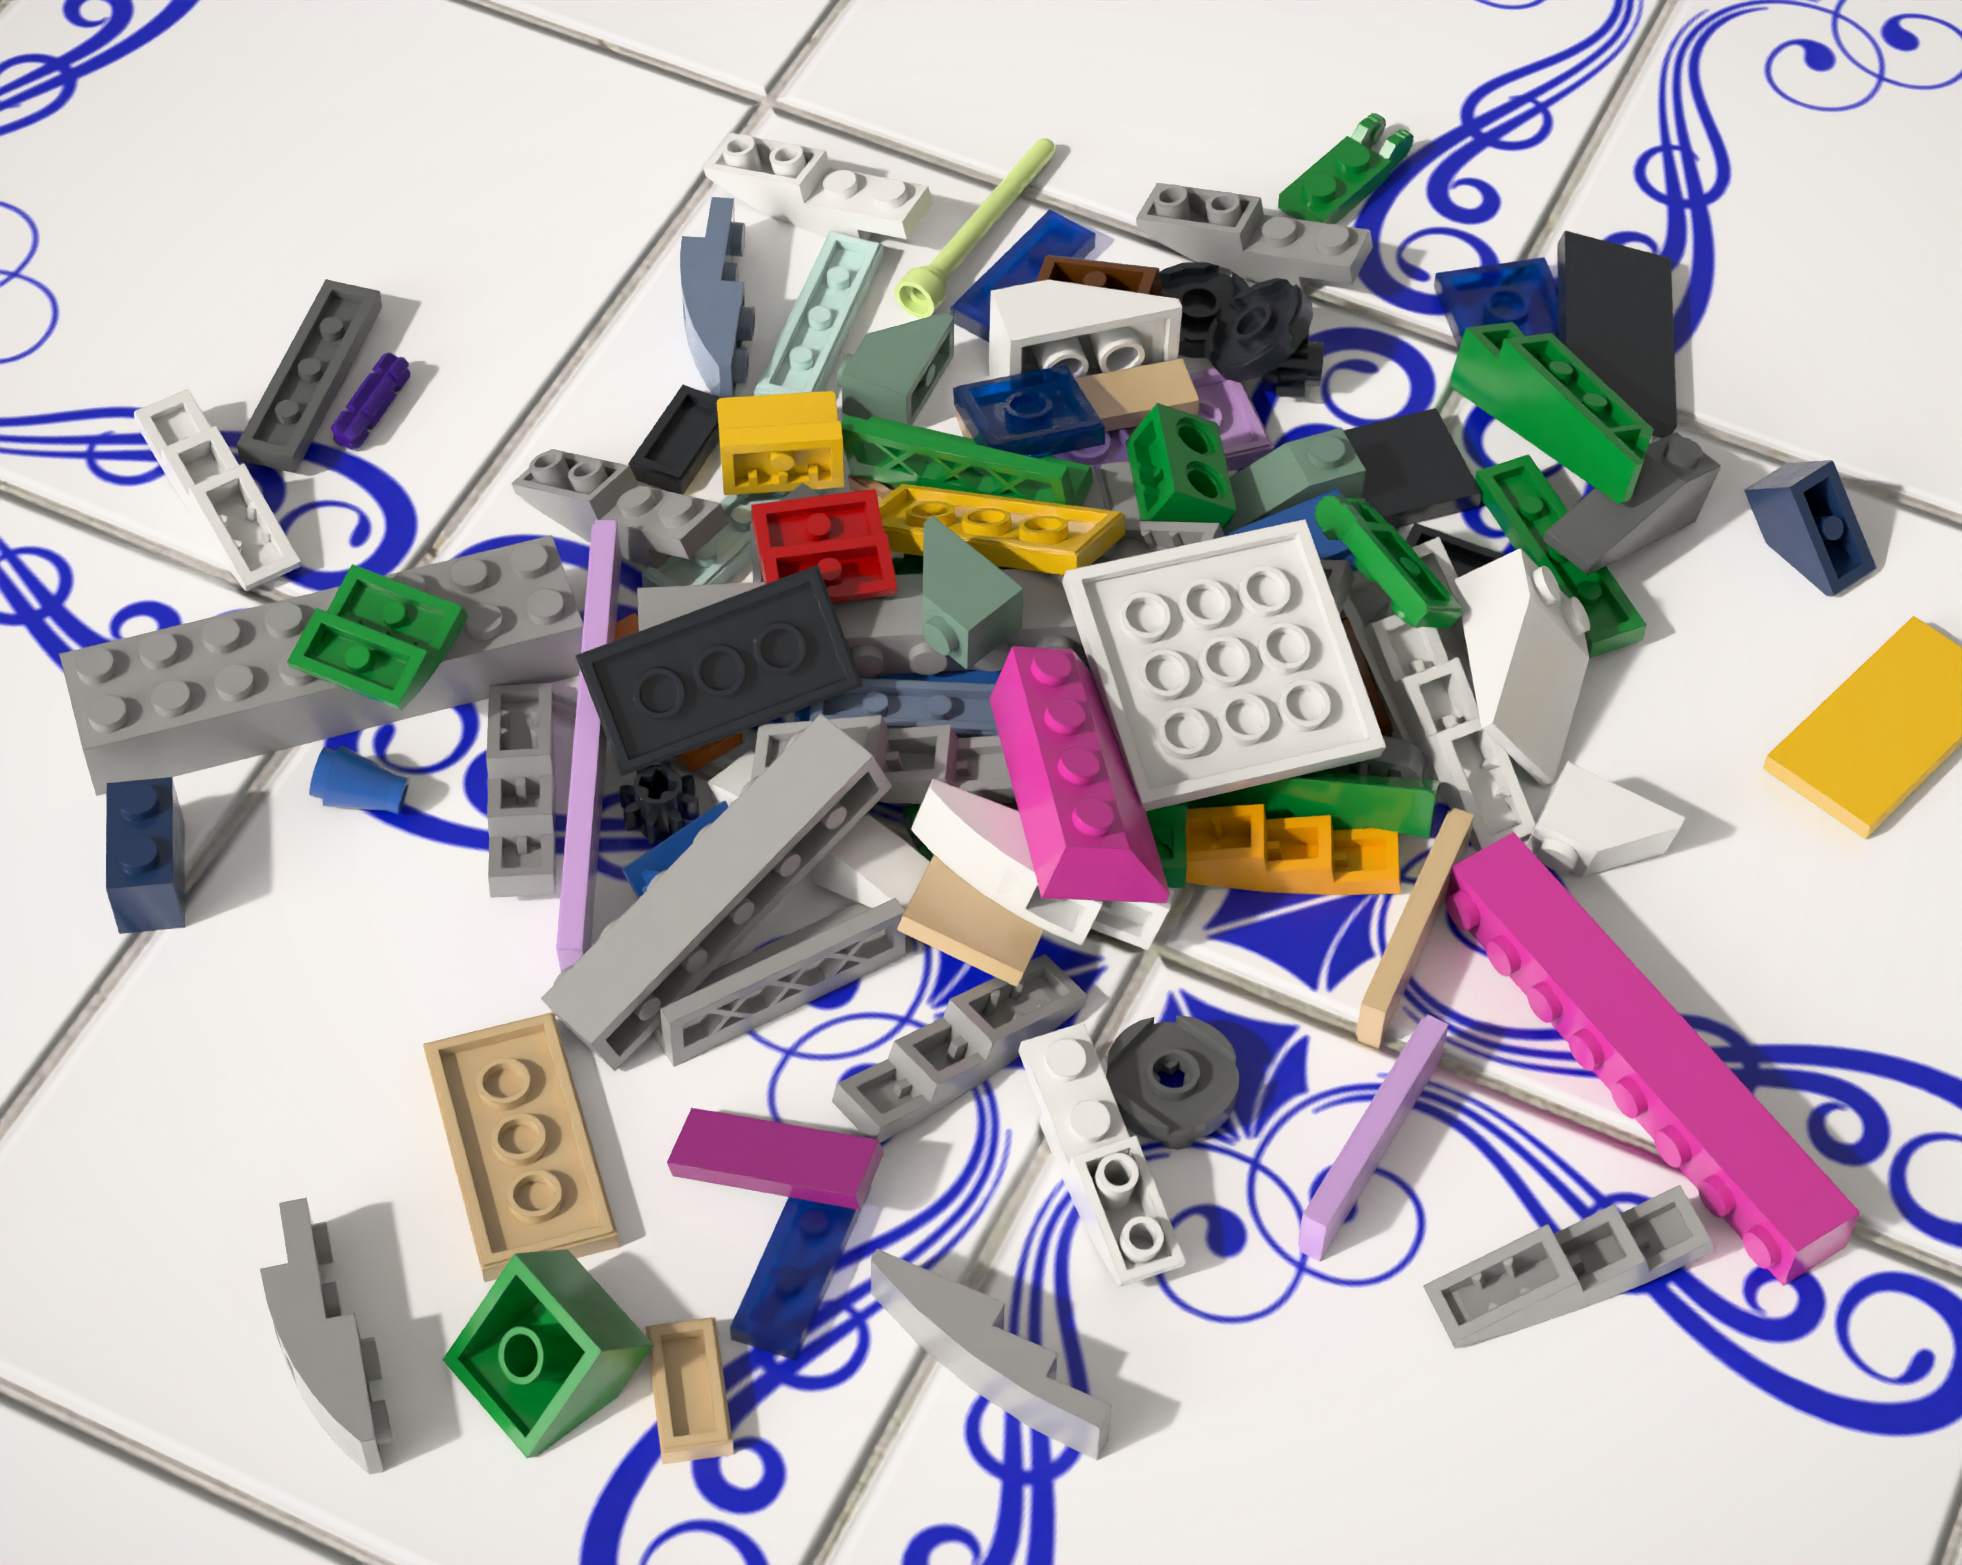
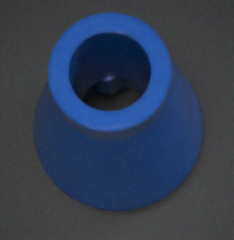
(356, 782)

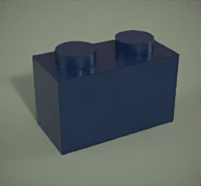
(145, 855)

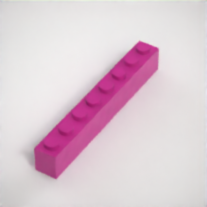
(1650, 1060)

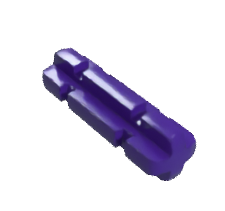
(370, 401)

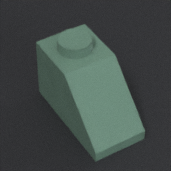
(896, 369)
(965, 598)

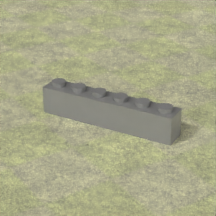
(717, 891)

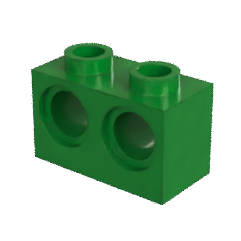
(1180, 469)

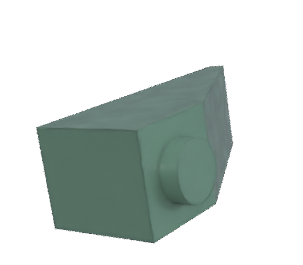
(1294, 475)

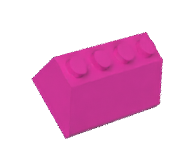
(1072, 782)

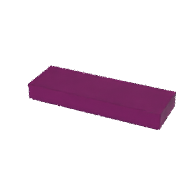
(775, 1158)

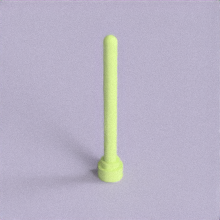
(924, 286)

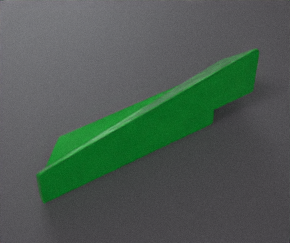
(1554, 404)
(1349, 798)

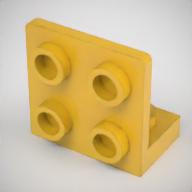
(780, 442)

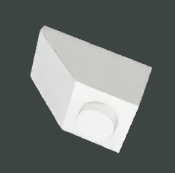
(1599, 825)

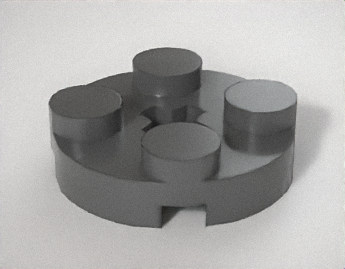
(1167, 1113)

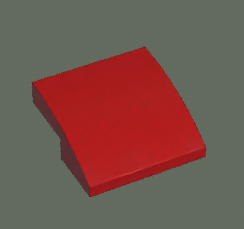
(831, 530)

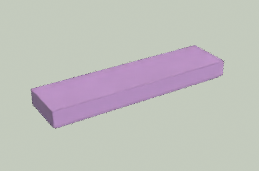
(1372, 1137)

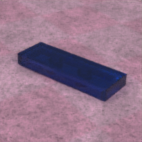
(1021, 265)
(793, 1276)

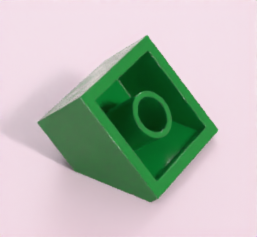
(546, 1349)

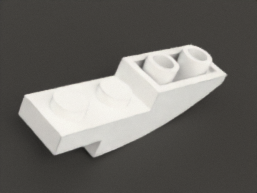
(804, 191)
(990, 852)
(1098, 1158)

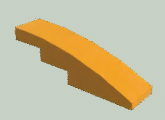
(1288, 855)

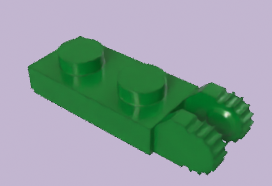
(1345, 173)
(1388, 561)

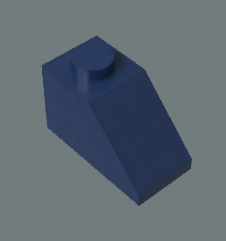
(1812, 524)

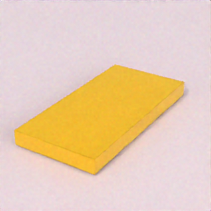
(1003, 529)
(1878, 730)

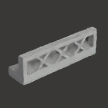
(781, 978)

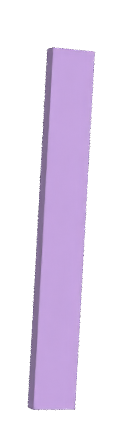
(588, 755)

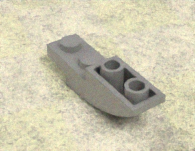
(1258, 247)
(649, 520)
(322, 1344)

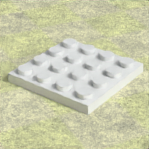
(1223, 664)

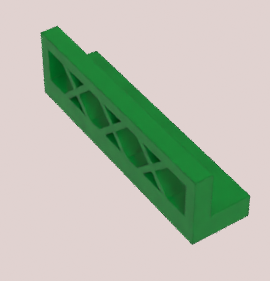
(935, 459)

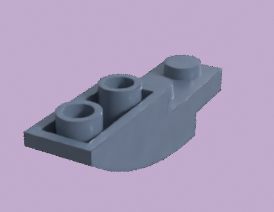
(715, 300)

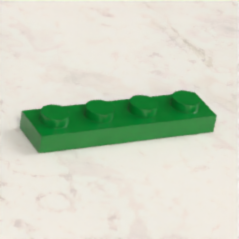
(1527, 508)

